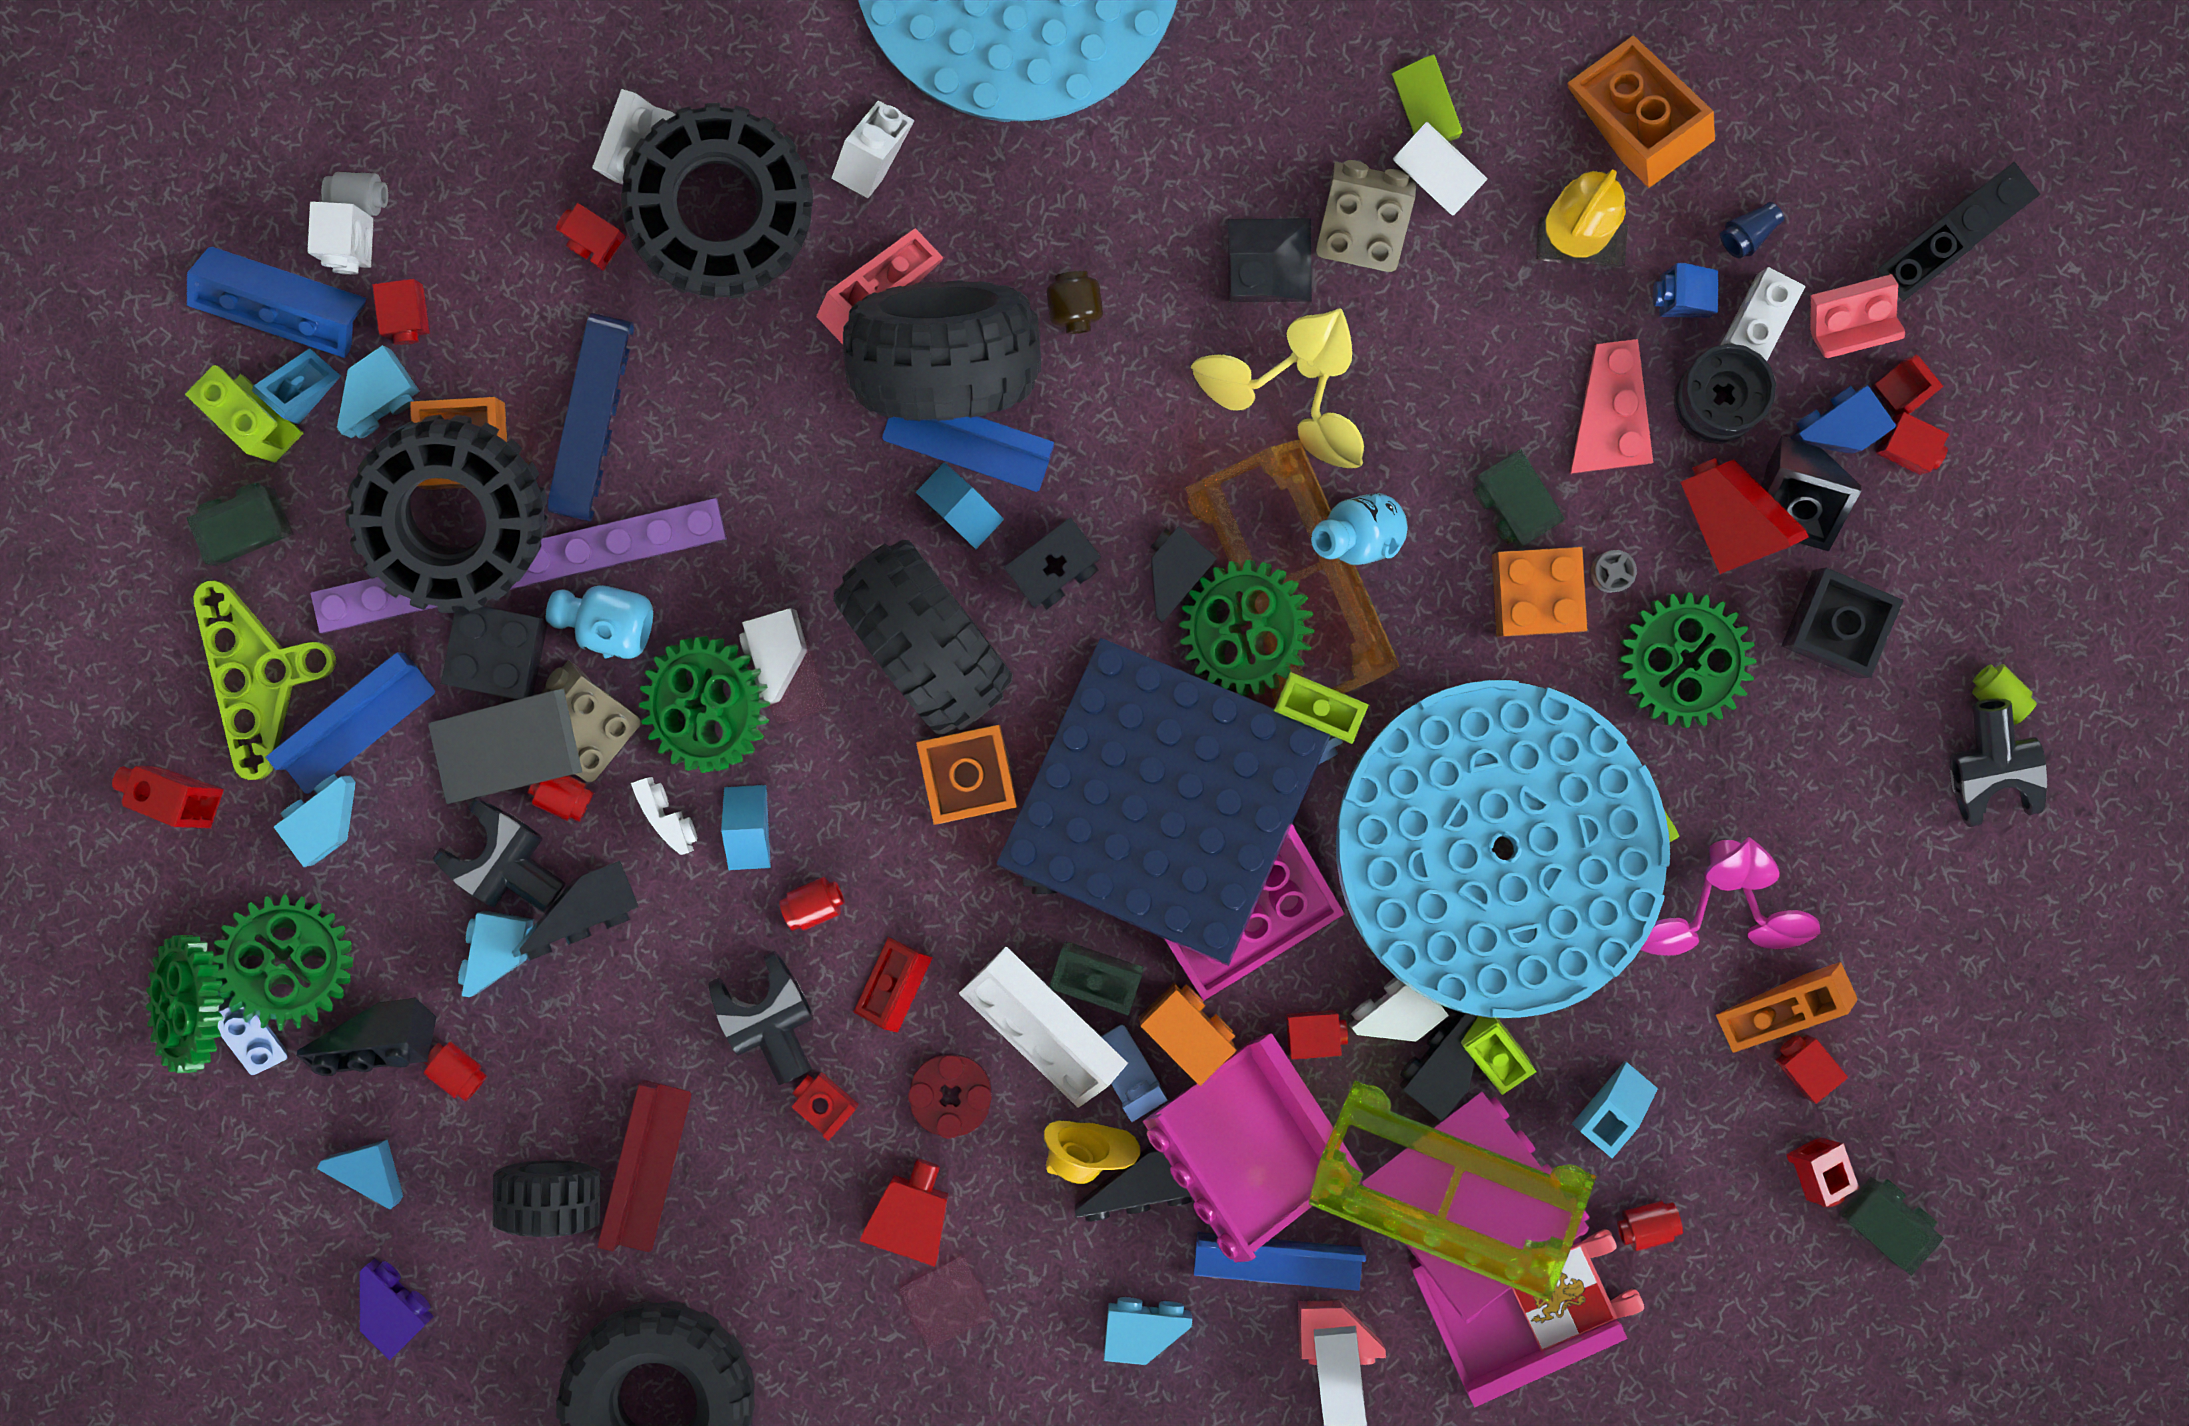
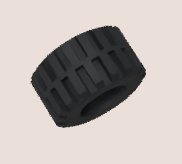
(546, 1198)

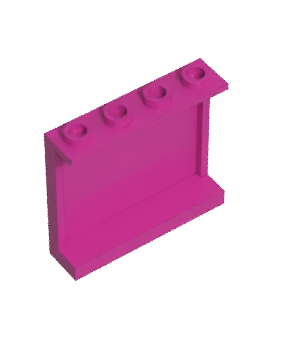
(1245, 1146)
(1477, 1201)
(1498, 1346)

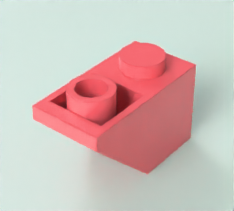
(1330, 1315)

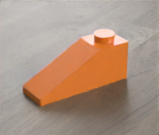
(1789, 1008)

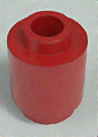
(562, 797)
(812, 904)
(454, 1071)
(1650, 1225)

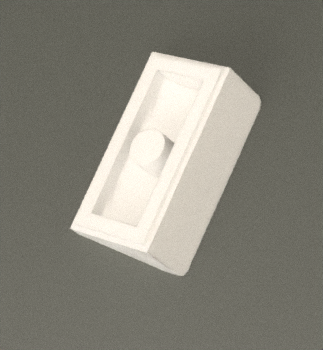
(1439, 168)

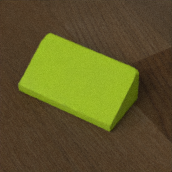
(1427, 98)
(1321, 708)
(1497, 1053)

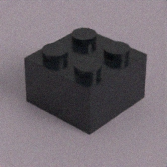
(1842, 623)
(494, 652)

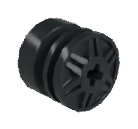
(1745, 380)

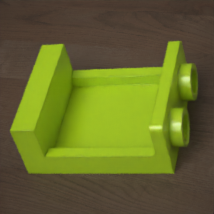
(243, 414)

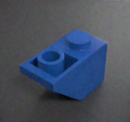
(1687, 291)
(1849, 425)

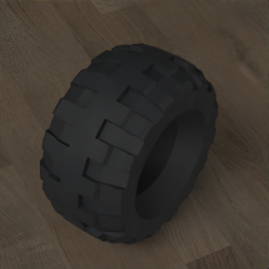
(942, 350)
(922, 637)
(664, 1335)

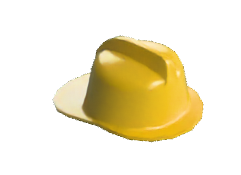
(1586, 214)
(1085, 1149)

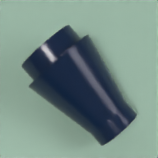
(1748, 232)

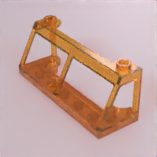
(1292, 470)

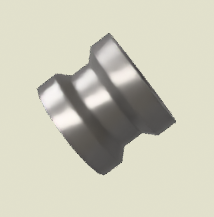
(1624, 568)

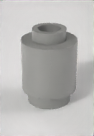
(360, 189)

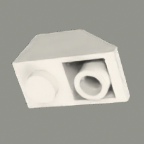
(871, 148)
(776, 648)
(1398, 1014)

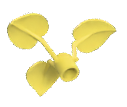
(1321, 349)

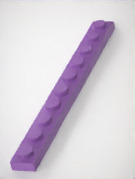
(557, 558)

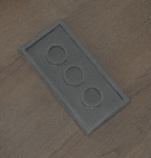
(505, 746)

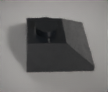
(1269, 260)
(1811, 490)

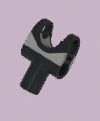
(1997, 764)
(503, 863)
(769, 1022)

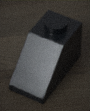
(1176, 569)

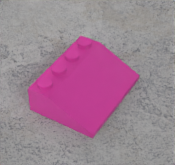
(1288, 911)

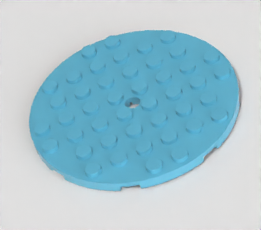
(1018, 54)
(1485, 928)

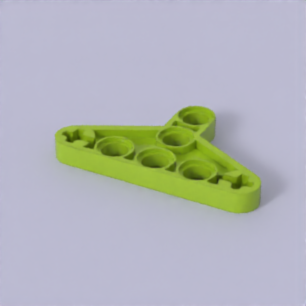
(250, 654)

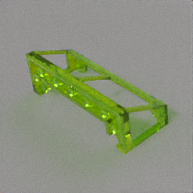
(1530, 1270)

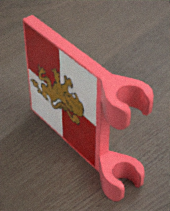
(1579, 1297)

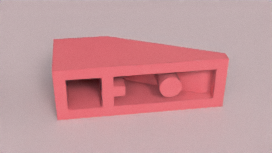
(898, 265)

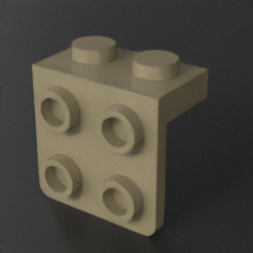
(1366, 216)
(597, 719)

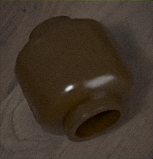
(1074, 301)

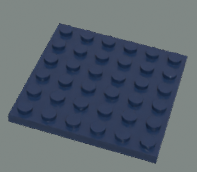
(1164, 801)

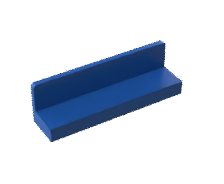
(273, 300)
(977, 447)
(353, 722)
(1284, 1263)

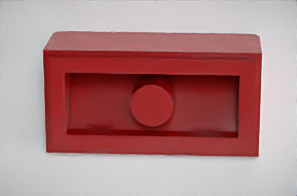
(892, 985)

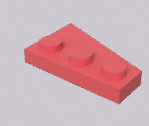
(1614, 412)

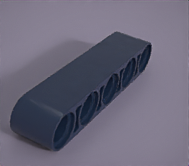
(588, 416)

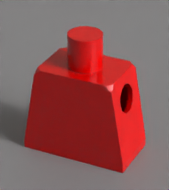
(168, 796)
(910, 1216)

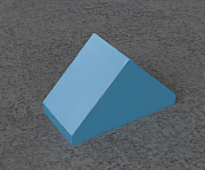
(297, 386)
(960, 505)
(746, 827)
(367, 1171)

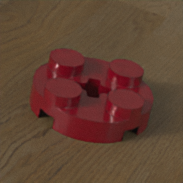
(974, 1095)

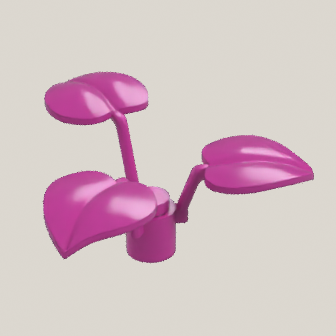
(1731, 868)

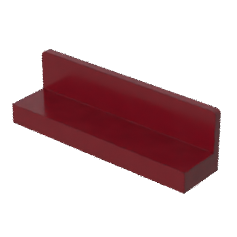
(645, 1167)

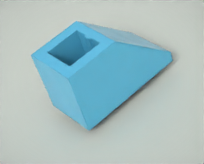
(372, 391)
(321, 823)
(490, 955)
(1616, 1109)
(1141, 1332)

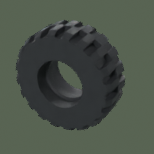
(730, 139)
(411, 561)

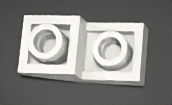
(675, 830)

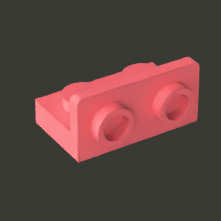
(1856, 316)

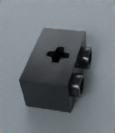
(1064, 542)

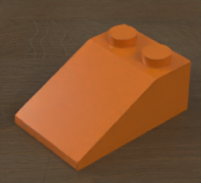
(1644, 111)

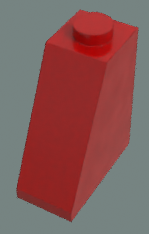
(1738, 515)

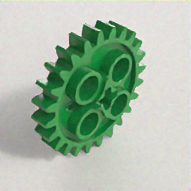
(1281, 618)
(1711, 687)
(704, 704)
(253, 986)
(184, 1004)

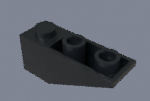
(587, 901)
(381, 1036)
(1444, 1070)
(1134, 1189)

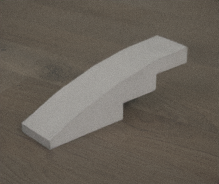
(1340, 1376)

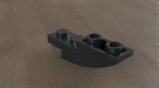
(1959, 230)

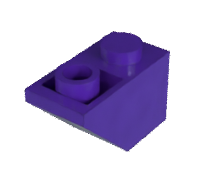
(388, 1310)

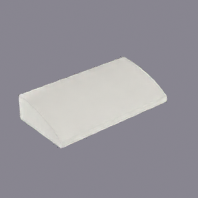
(1043, 1028)

